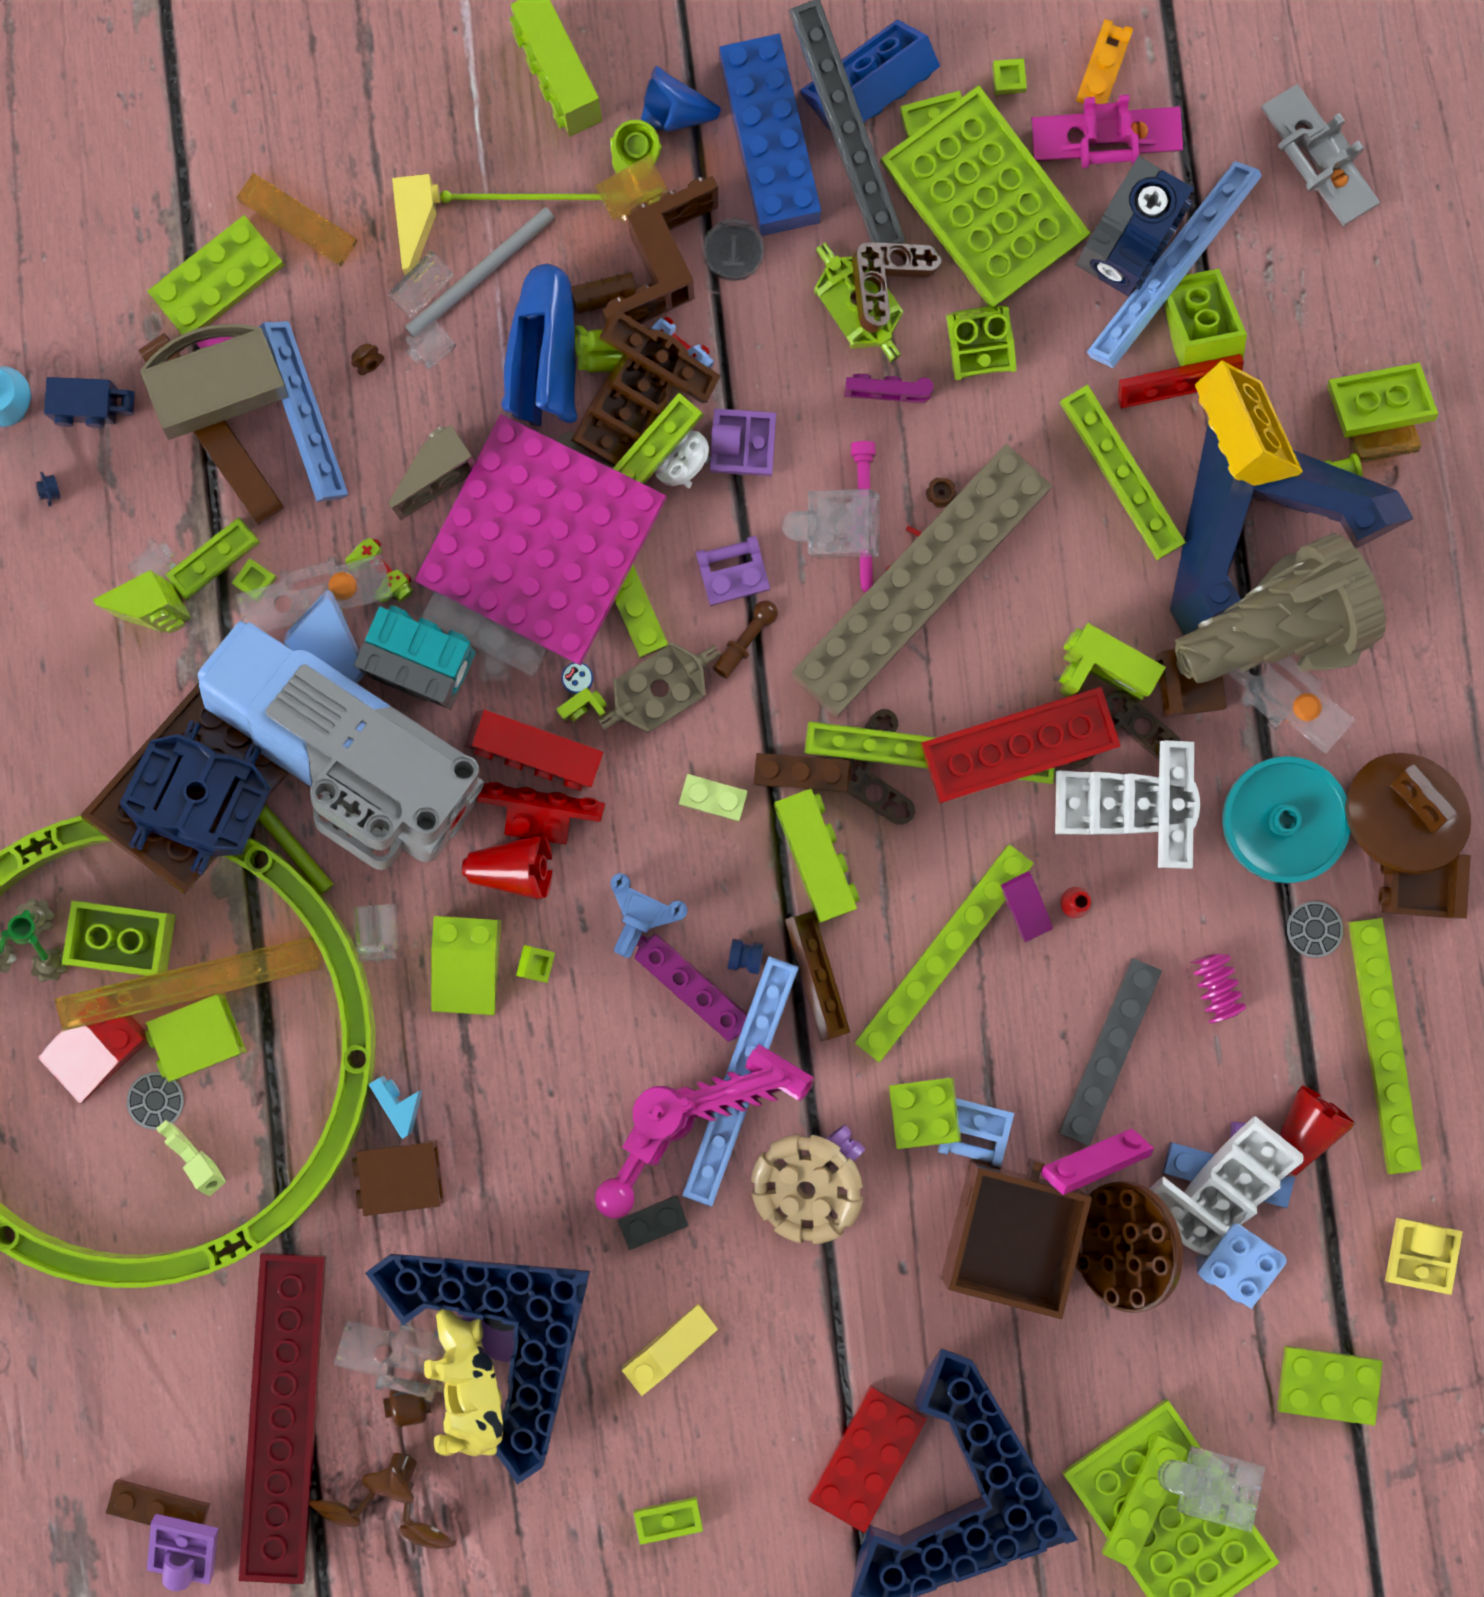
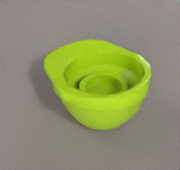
(633, 142)

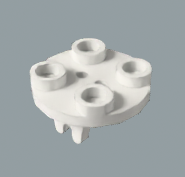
(684, 461)

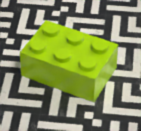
(118, 938)

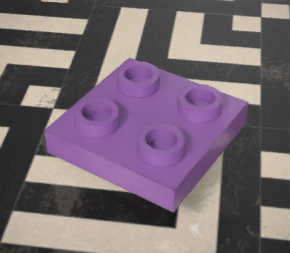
(742, 442)
(181, 1551)

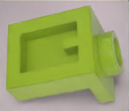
(576, 706)

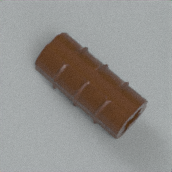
(598, 293)

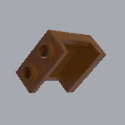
(1428, 894)
(398, 1178)

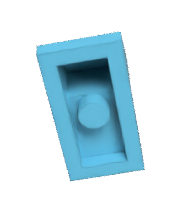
(400, 1113)

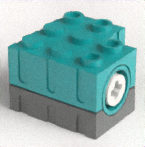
(415, 656)

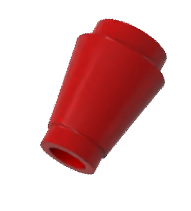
(1068, 902)

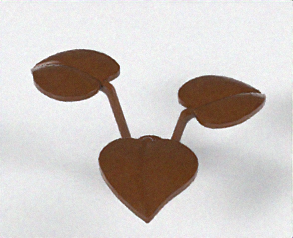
(395, 1484)

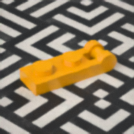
(1104, 63)

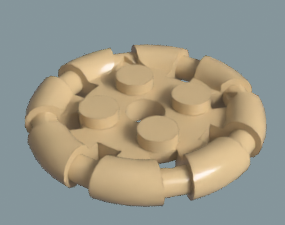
(794, 1201)

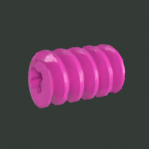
(1219, 986)

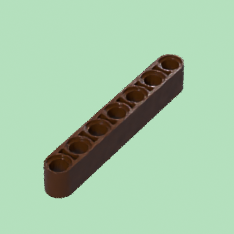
(230, 458)

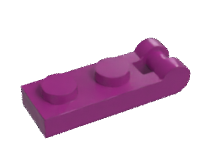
(888, 389)

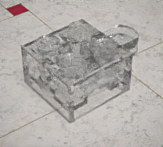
(837, 526)
(1213, 1487)

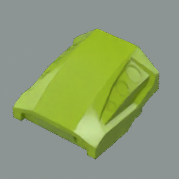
(981, 341)

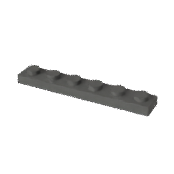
(1110, 1051)

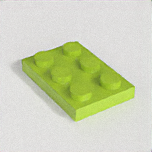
(1382, 399)
(1329, 1385)

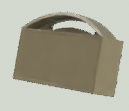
(212, 380)

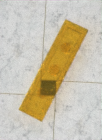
(296, 219)

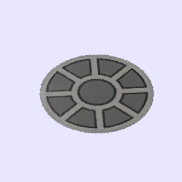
(1315, 929)
(154, 1100)

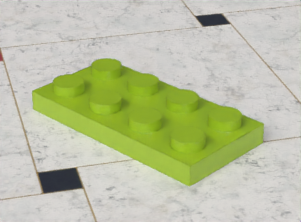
(216, 277)

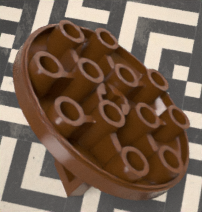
(1408, 813)
(1130, 1247)

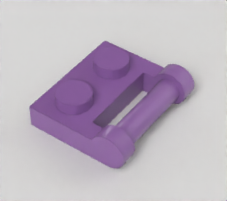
(734, 581)

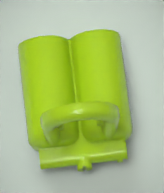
(594, 353)

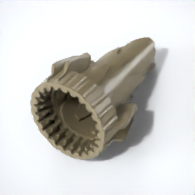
(1306, 606)

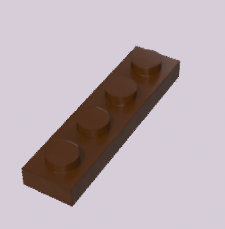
(817, 976)

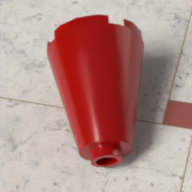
(512, 867)
(1313, 1126)

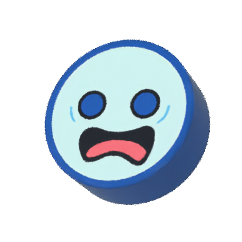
(577, 677)

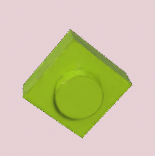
(1009, 76)
(253, 577)
(535, 964)

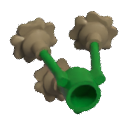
(24, 929)

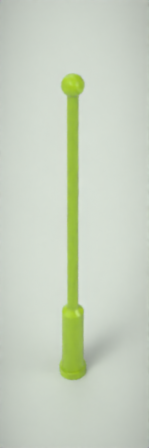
(446, 196)

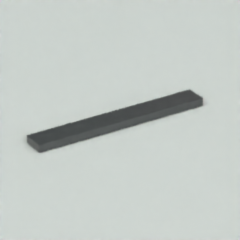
(846, 122)

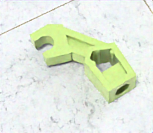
(198, 1166)

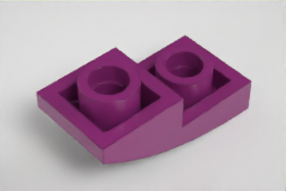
(1026, 906)

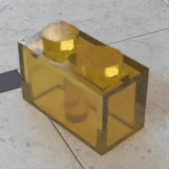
(632, 187)

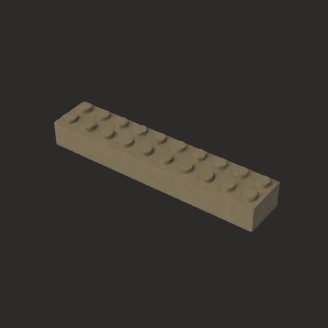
(921, 580)

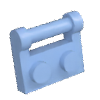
(983, 1123)

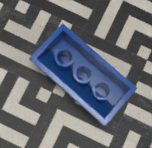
(883, 69)

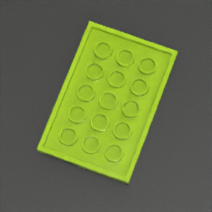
(985, 197)
(1181, 1552)

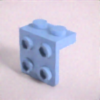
(1241, 1265)

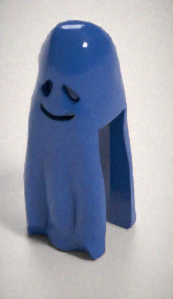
(542, 349)

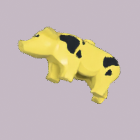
(470, 1391)

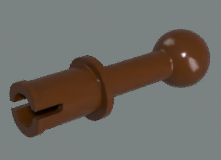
(764, 614)

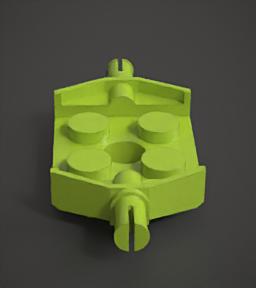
(835, 290)

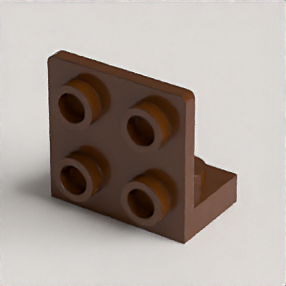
(1183, 694)

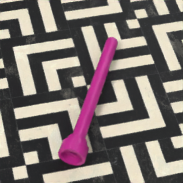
(863, 455)

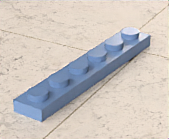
(305, 414)

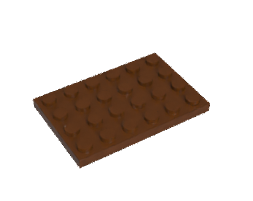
(160, 854)

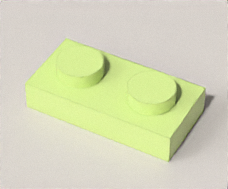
(713, 797)

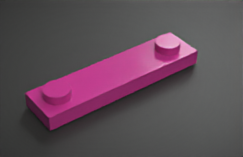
(1097, 1161)

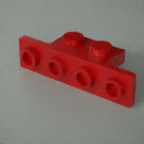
(540, 813)

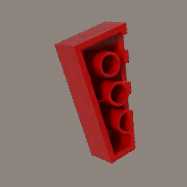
(534, 749)

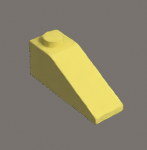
(415, 215)
(668, 1349)

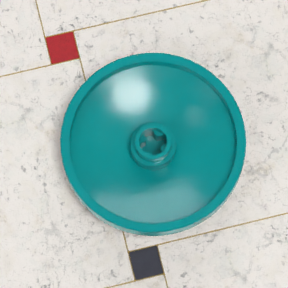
(1286, 819)

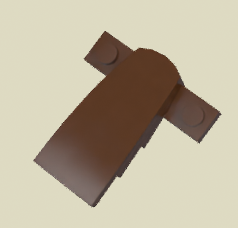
(638, 387)

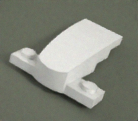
(1136, 804)
(1229, 1185)

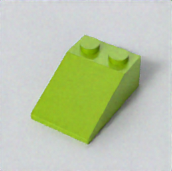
(1204, 319)
(464, 965)

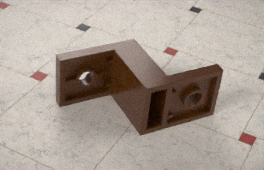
(659, 253)

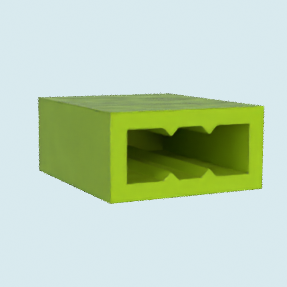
(195, 1037)

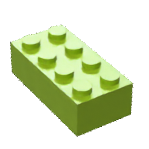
(555, 64)
(815, 856)

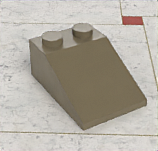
(436, 468)

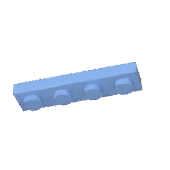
(1187, 1163)

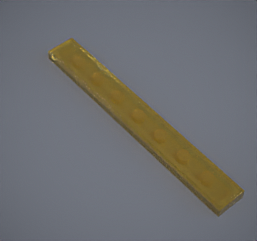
(186, 983)

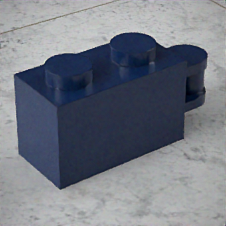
(85, 401)

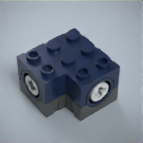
(1136, 227)

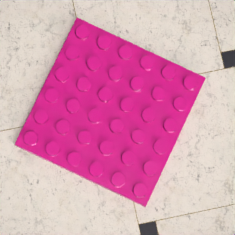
(541, 539)

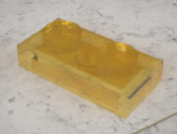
(1386, 443)

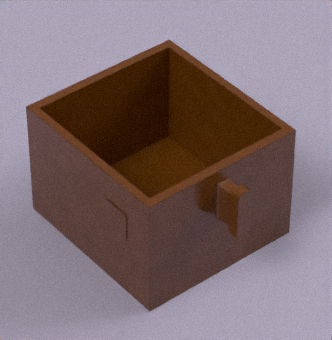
(1015, 1239)

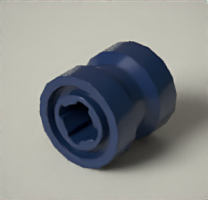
(745, 956)

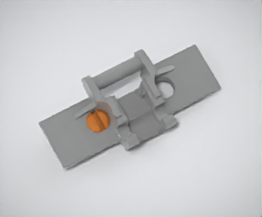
(1330, 152)

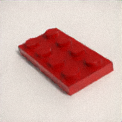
(867, 1459)

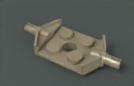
(672, 665)

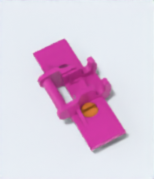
(1108, 123)

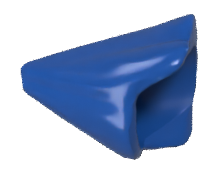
(673, 105)

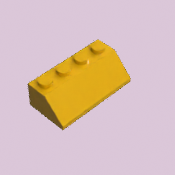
(1246, 426)

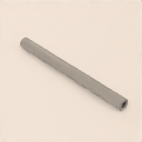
(480, 271)

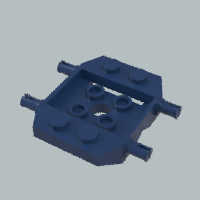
(188, 819)

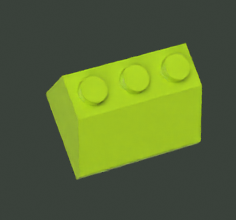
(146, 602)

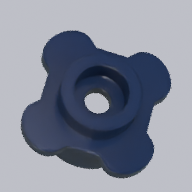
(47, 488)

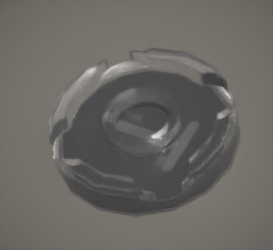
(733, 249)

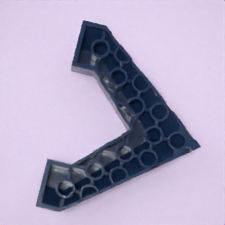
(1221, 509)
(545, 1316)
(1008, 1521)

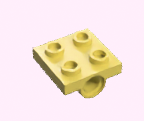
(1423, 1256)

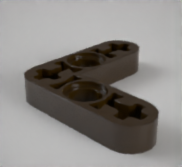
(1126, 720)
(866, 778)

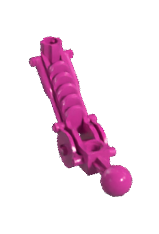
(669, 1114)

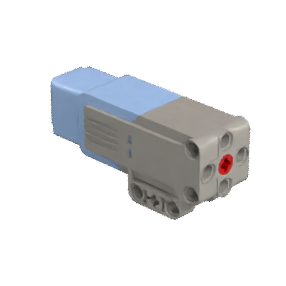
(371, 763)

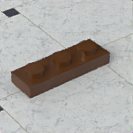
(802, 772)
(142, 1503)

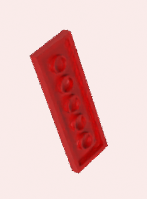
(1020, 745)

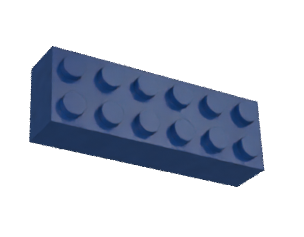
(770, 134)

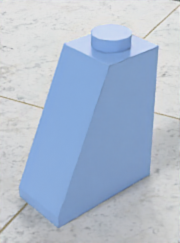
(326, 636)

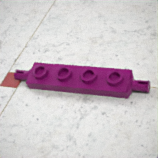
(691, 986)

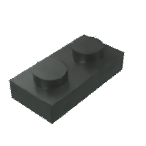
(653, 1222)

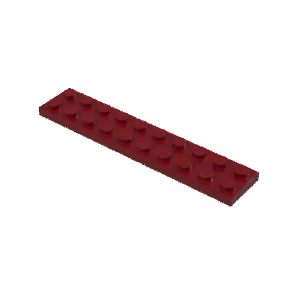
(282, 1418)

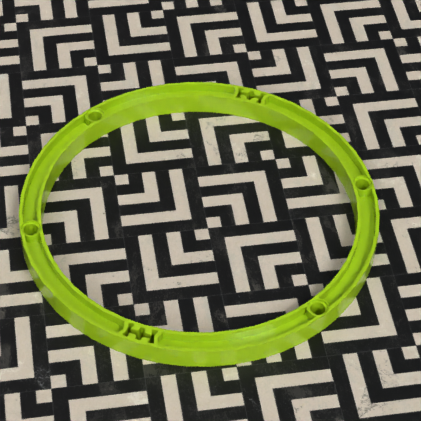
(358, 1033)

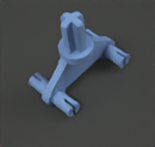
(640, 914)

